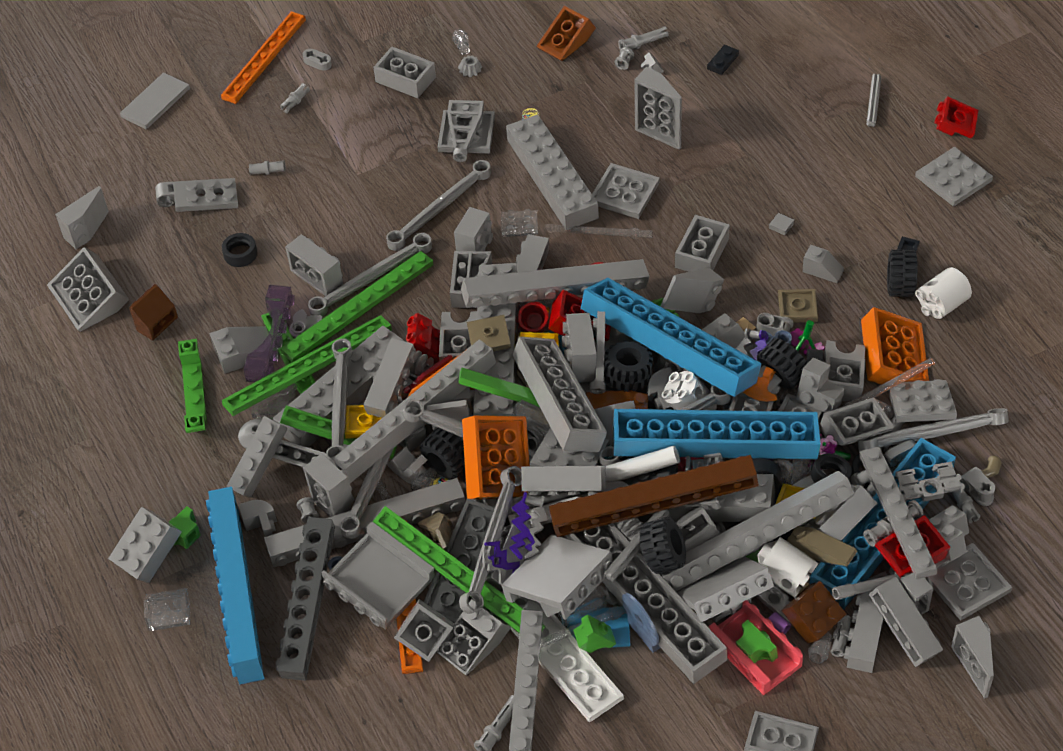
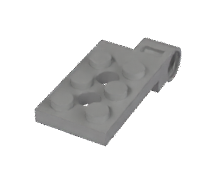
(186, 192)

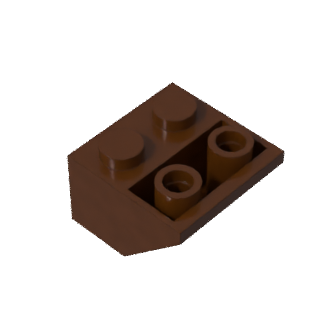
(153, 312)

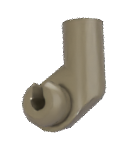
(993, 466)

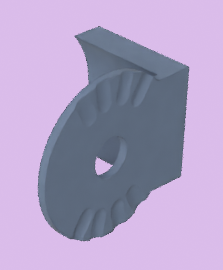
(644, 629)

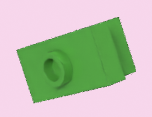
(186, 523)
(594, 634)
(756, 643)

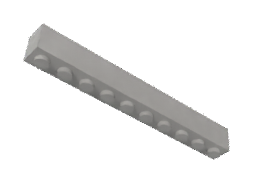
(550, 282)
(394, 427)
(411, 507)
(760, 529)

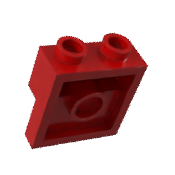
(956, 117)
(423, 336)

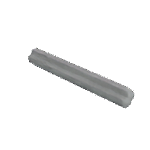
(873, 100)

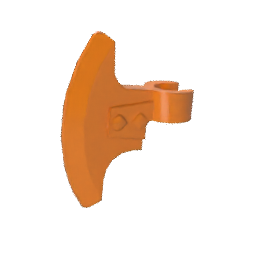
(760, 390)

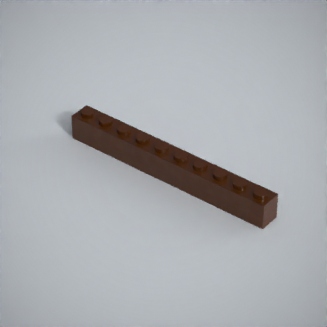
(653, 495)

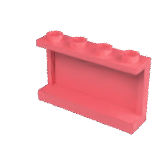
(763, 673)

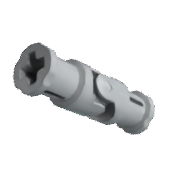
(884, 528)

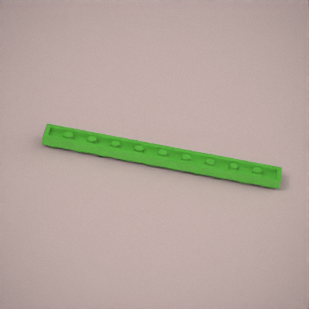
(356, 307)
(298, 369)
(448, 566)

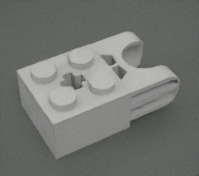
(454, 335)
(846, 369)

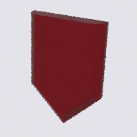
(428, 373)

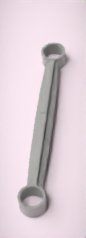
(438, 205)
(370, 274)
(339, 396)
(700, 404)
(993, 417)
(443, 422)
(364, 496)
(493, 534)

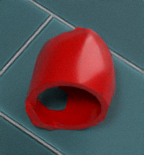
(533, 317)

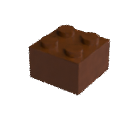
(813, 612)

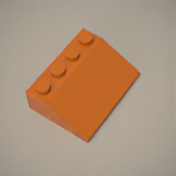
(892, 346)
(490, 448)

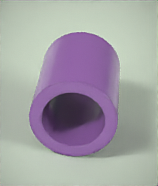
(780, 623)

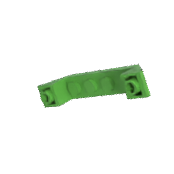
(193, 386)

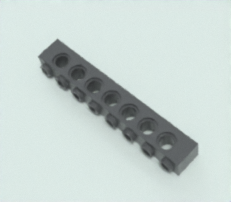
(298, 667)

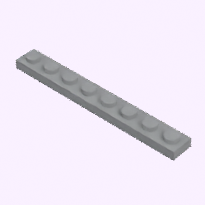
(898, 513)
(526, 681)

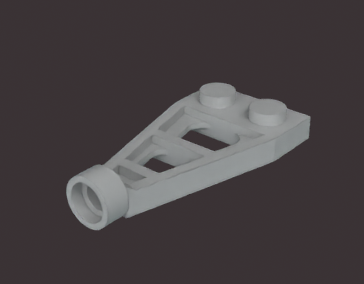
(464, 109)
(598, 385)

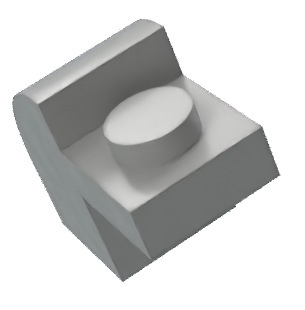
(656, 387)
(407, 466)
(258, 514)

